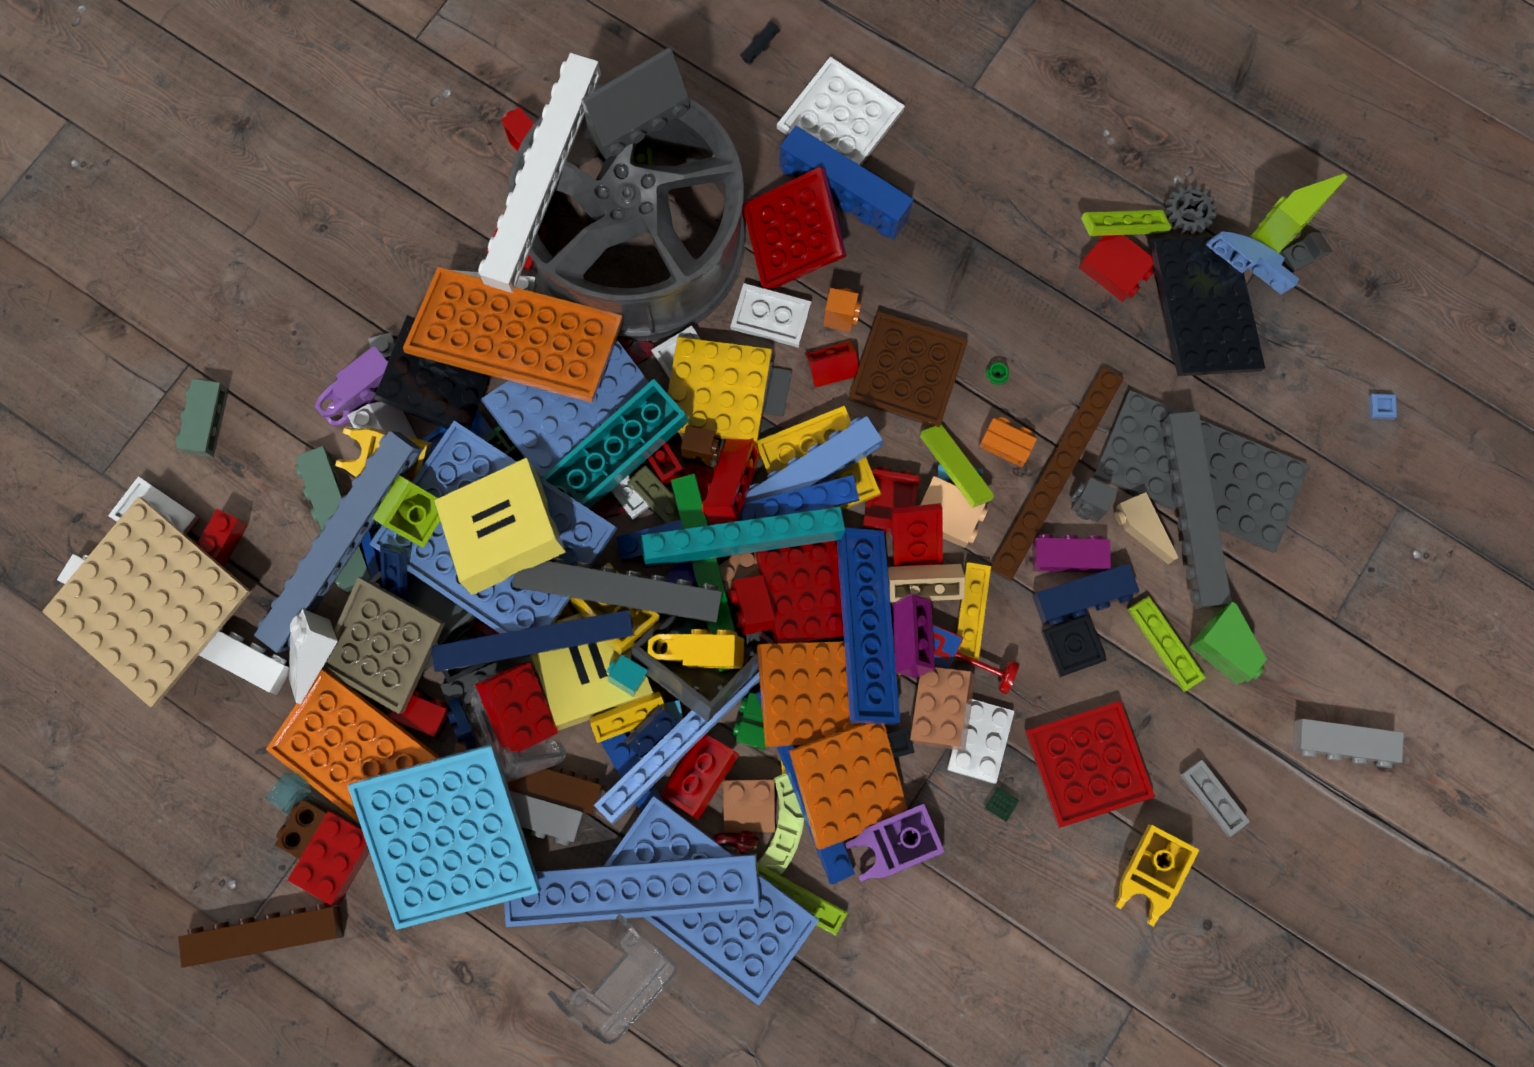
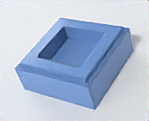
(1383, 406)

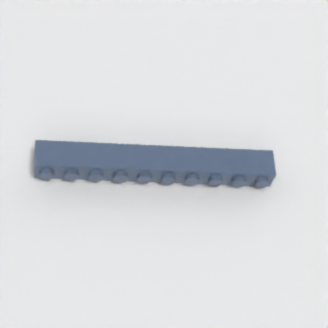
(339, 539)

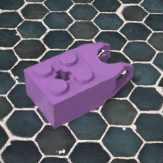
(354, 387)
(890, 849)

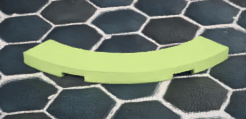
(788, 828)

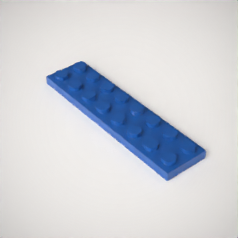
(867, 627)

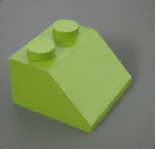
(409, 511)

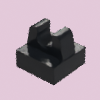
(900, 743)

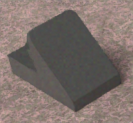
(1306, 251)

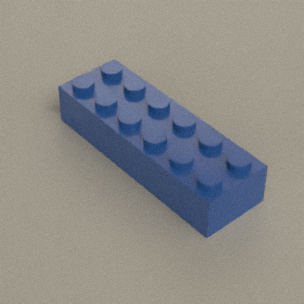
(850, 184)

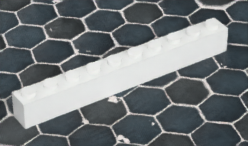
(540, 174)
(226, 650)

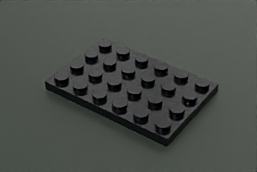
(1205, 309)

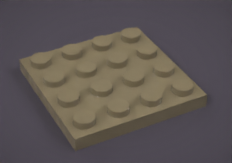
(382, 644)

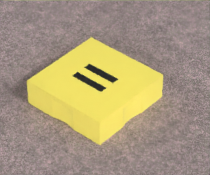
(498, 526)
(578, 681)

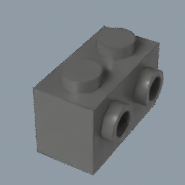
(1092, 499)

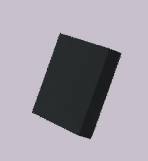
(1073, 646)

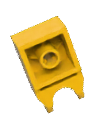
(369, 442)
(701, 649)
(1156, 882)

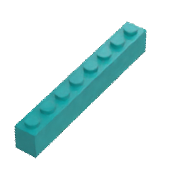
(742, 537)

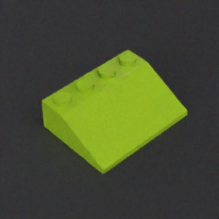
(1294, 213)

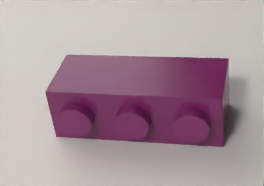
(1071, 554)
(913, 636)

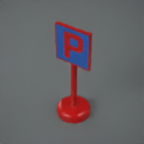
(946, 649)

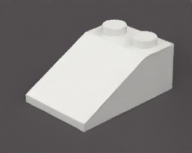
(310, 646)

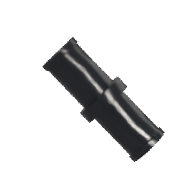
(760, 43)

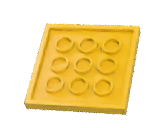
(720, 386)
(797, 440)

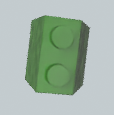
(1230, 645)

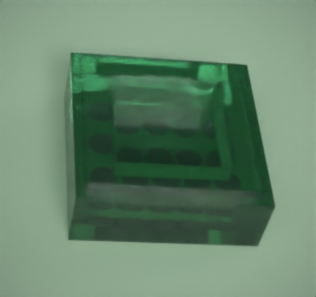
(1001, 804)

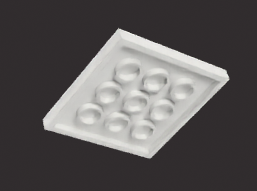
(843, 111)

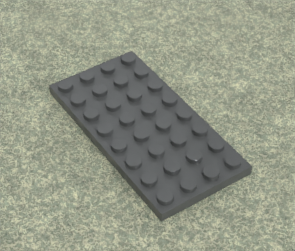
(1249, 482)

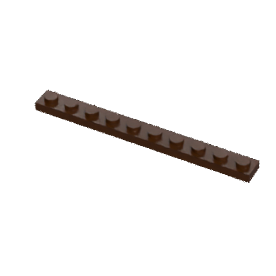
(1056, 474)

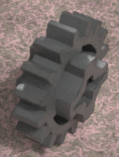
(1191, 200)

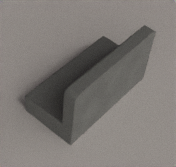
(776, 391)

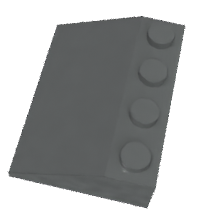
(636, 104)

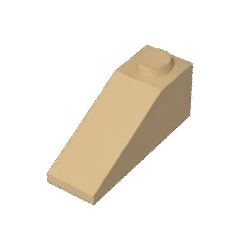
(1144, 525)

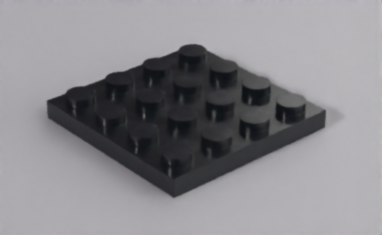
(429, 387)

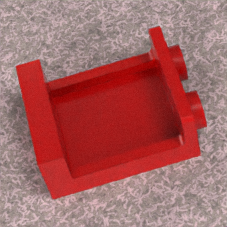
(896, 491)

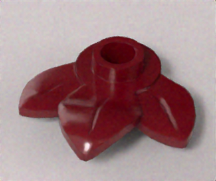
(744, 841)

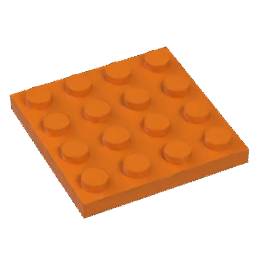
(803, 692)
(848, 782)

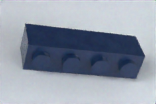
(1086, 593)

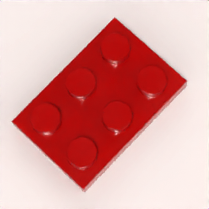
(917, 535)
(699, 775)

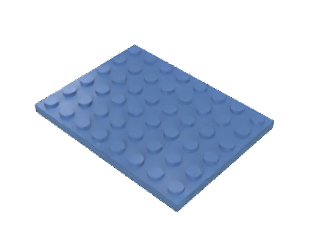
(457, 462)

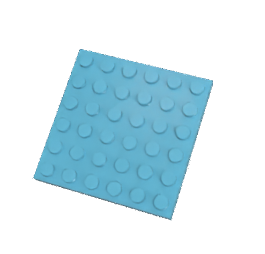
(444, 837)

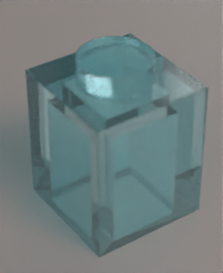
(288, 792)

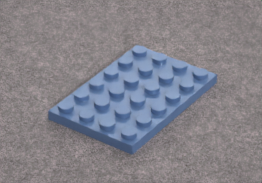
(551, 424)

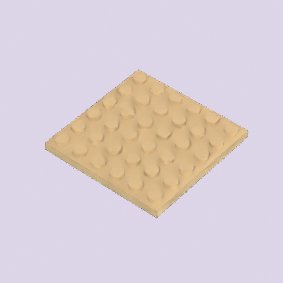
(146, 602)

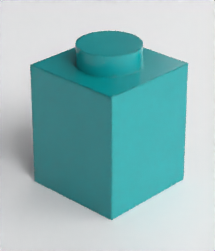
(626, 675)

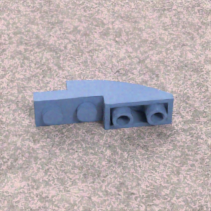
(1251, 254)

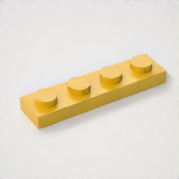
(973, 609)

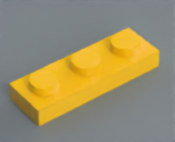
(624, 717)

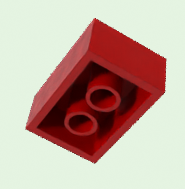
(517, 708)
(331, 859)

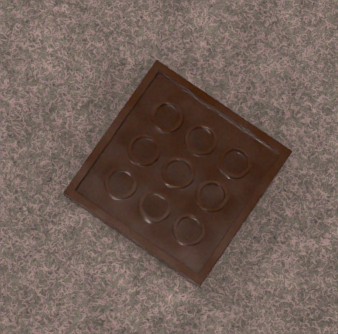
(908, 369)

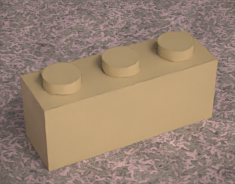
(927, 581)

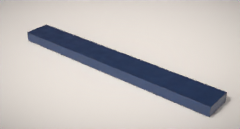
(532, 641)

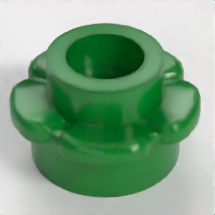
(997, 367)

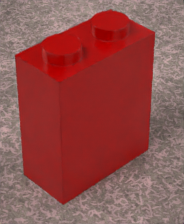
(1118, 266)

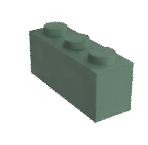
(201, 418)

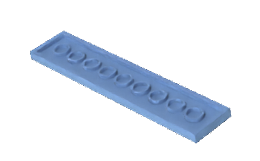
(639, 891)

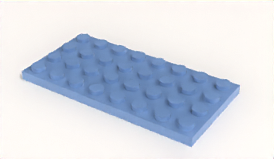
(739, 945)

